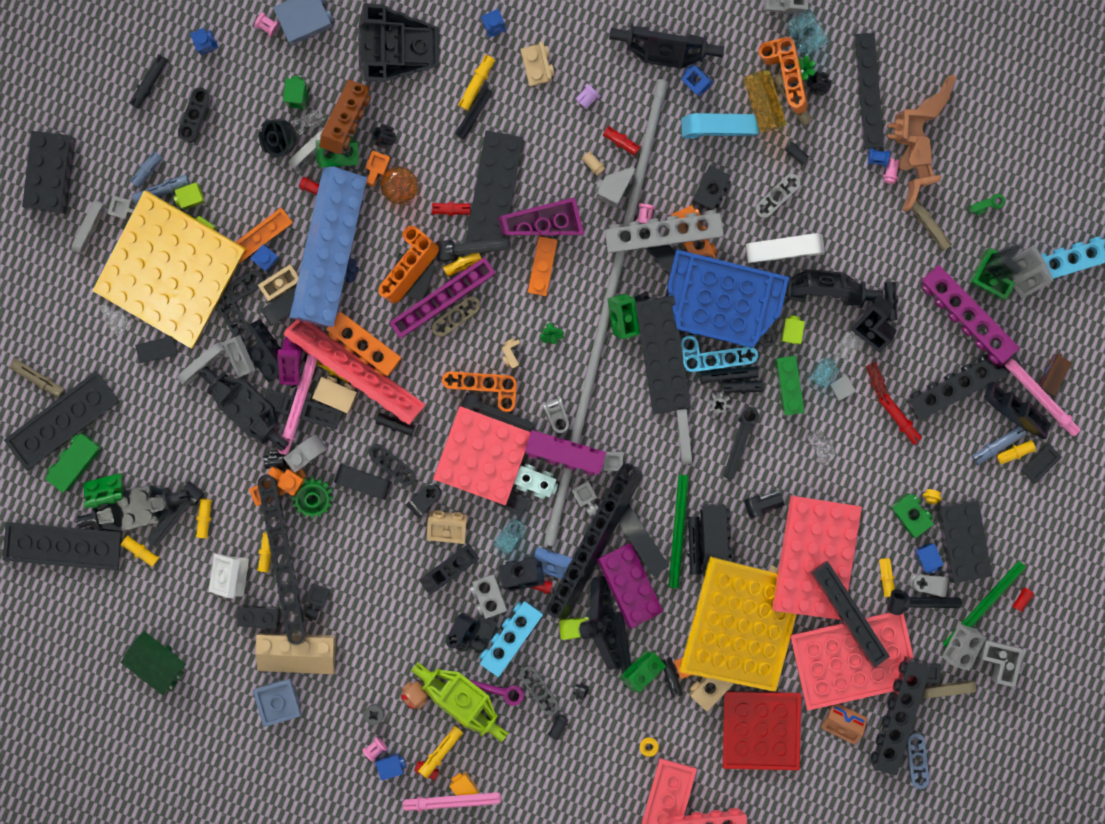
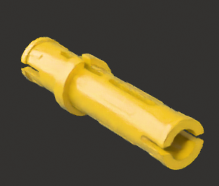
(476, 82)
(444, 747)

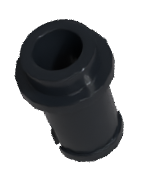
(796, 153)
(558, 726)

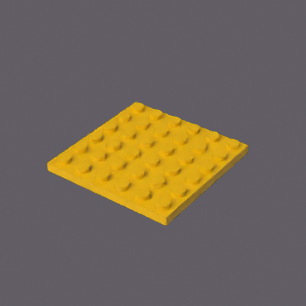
(169, 269)
(736, 630)

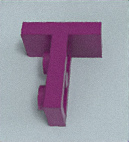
(289, 363)

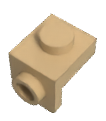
(509, 357)

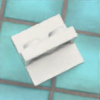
(228, 575)

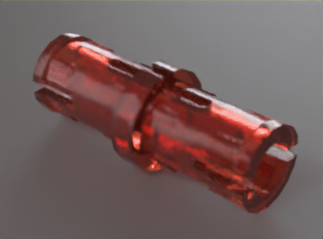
(876, 380)

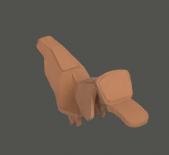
(909, 131)

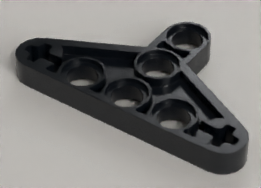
(601, 623)

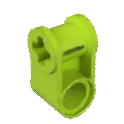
(570, 627)

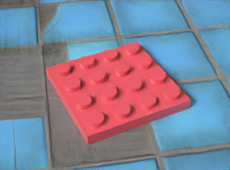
(482, 455)

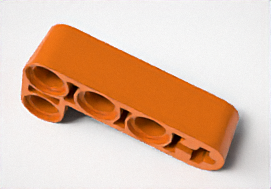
(789, 75)
(394, 287)
(479, 385)

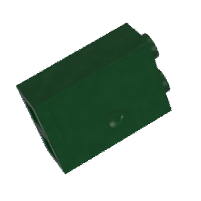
(154, 663)

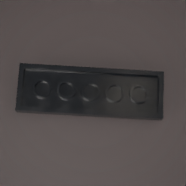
(494, 185)
(662, 355)
(61, 420)
(62, 546)

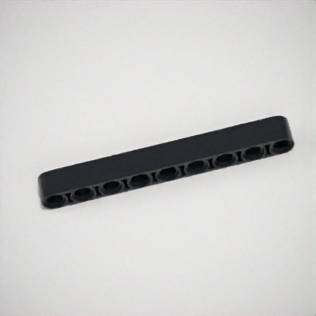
(586, 546)
(288, 567)

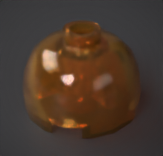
(407, 184)

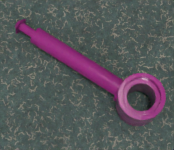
(502, 692)

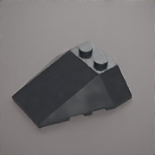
(394, 44)

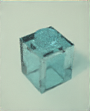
(823, 372)

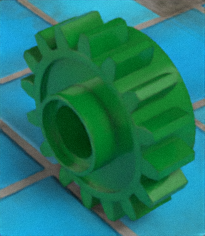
(316, 506)

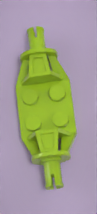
(461, 700)

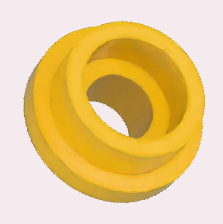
(932, 496)
(649, 753)

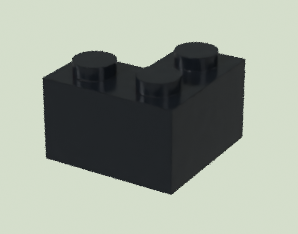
(872, 325)

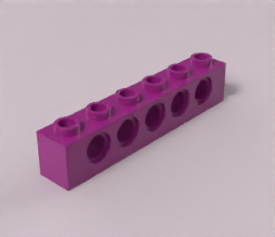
(939, 276)
(442, 298)

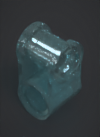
(507, 539)

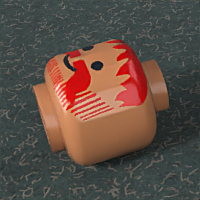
(414, 696)

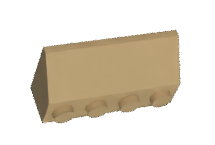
(277, 654)

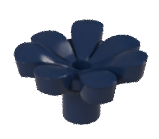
(349, 275)

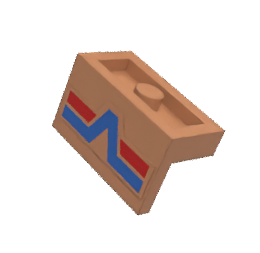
(845, 723)

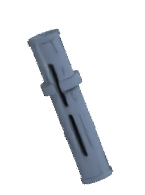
(164, 188)
(992, 449)

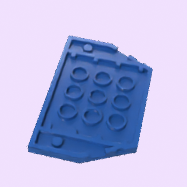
(724, 298)

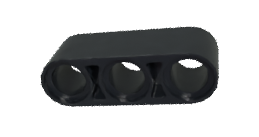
(194, 105)
(362, 482)

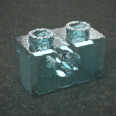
(807, 22)

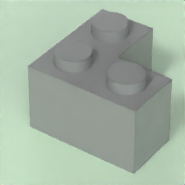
(1006, 660)

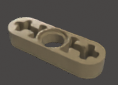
(471, 312)
(949, 689)

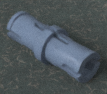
(146, 169)

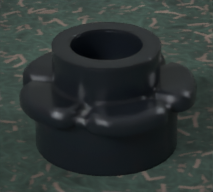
(581, 691)

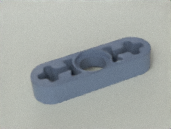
(914, 775)

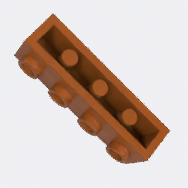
(345, 117)

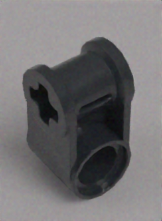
(421, 501)
(464, 632)

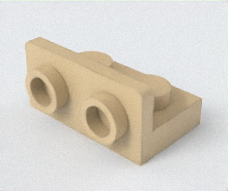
(536, 64)
(447, 527)

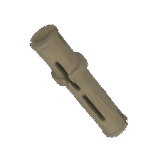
(804, 117)
(931, 226)
(43, 382)

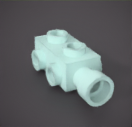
(535, 481)

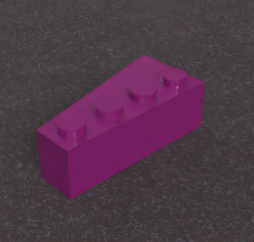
(546, 220)
(565, 452)

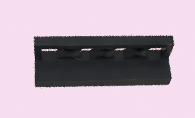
(1002, 265)

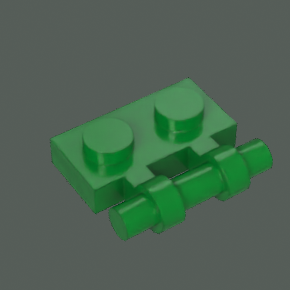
(103, 491)

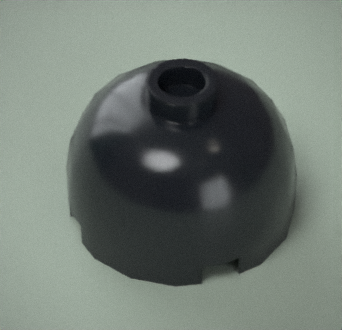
(277, 137)

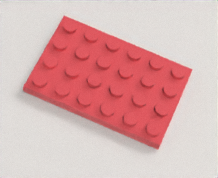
(814, 534)
(836, 669)

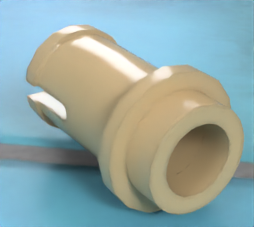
(593, 163)

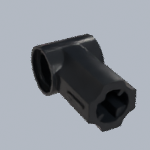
(759, 504)

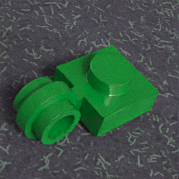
(980, 207)

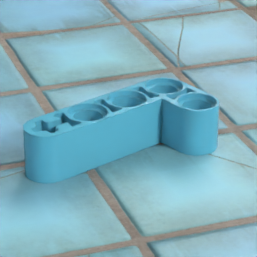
(719, 125)
(718, 355)

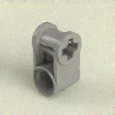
(556, 413)
(931, 584)

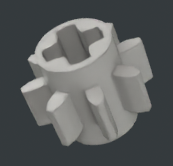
(720, 398)

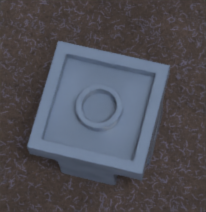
(277, 702)

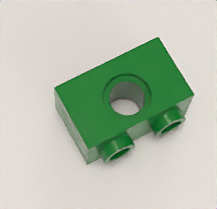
(623, 316)
(901, 510)

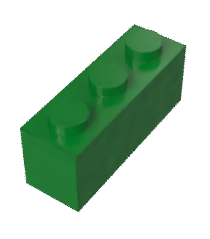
(789, 385)
(73, 462)

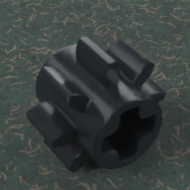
(819, 83)
(384, 136)
(274, 459)

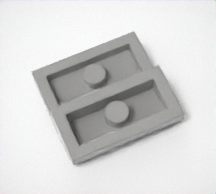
(1034, 272)

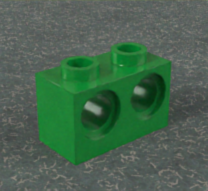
(296, 93)
(334, 159)
(642, 671)

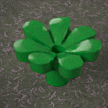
(807, 67)
(551, 334)

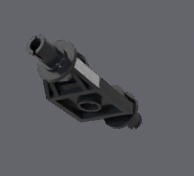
(666, 48)
(829, 284)
(245, 407)
(136, 509)

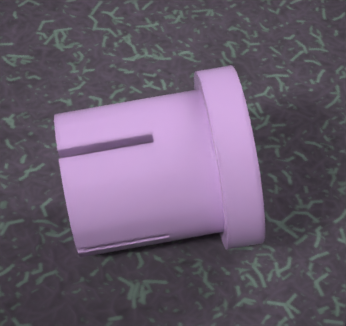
(587, 96)

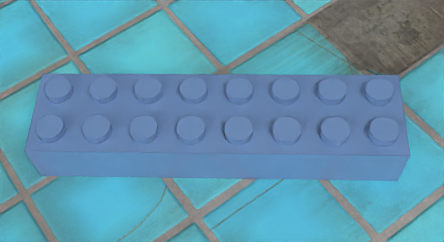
(328, 247)

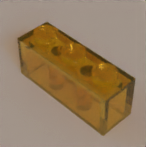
(764, 101)

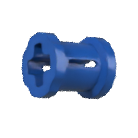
(878, 157)

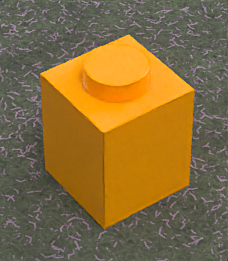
(463, 785)

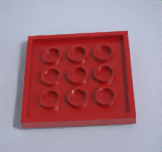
(761, 730)

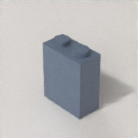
(303, 19)

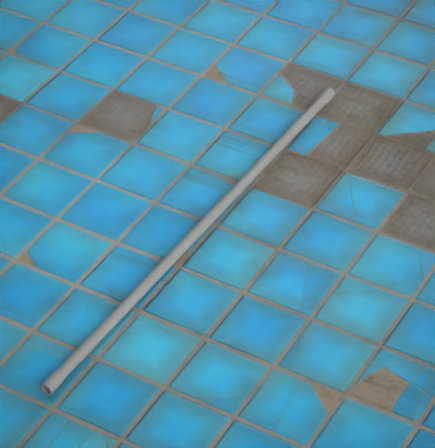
(659, 96)

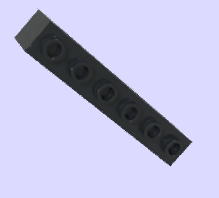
(922, 410)
(891, 762)

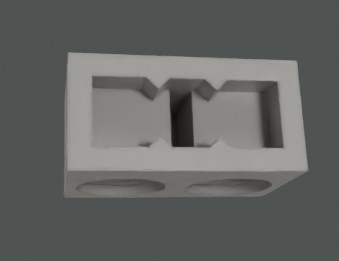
(493, 594)
(964, 647)

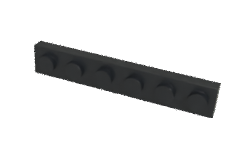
(869, 90)
(850, 614)

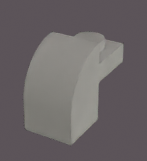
(786, 6)
(305, 453)

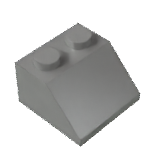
(613, 186)

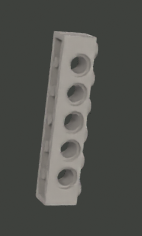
(614, 233)

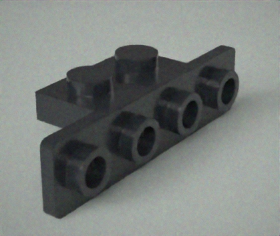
(265, 351)

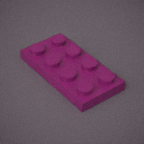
(630, 585)

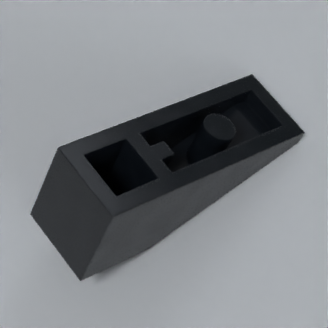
(449, 569)

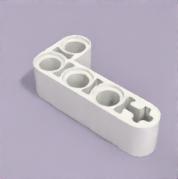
(785, 248)

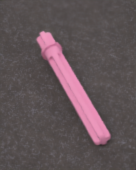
(1062, 418)
(290, 429)
(451, 801)

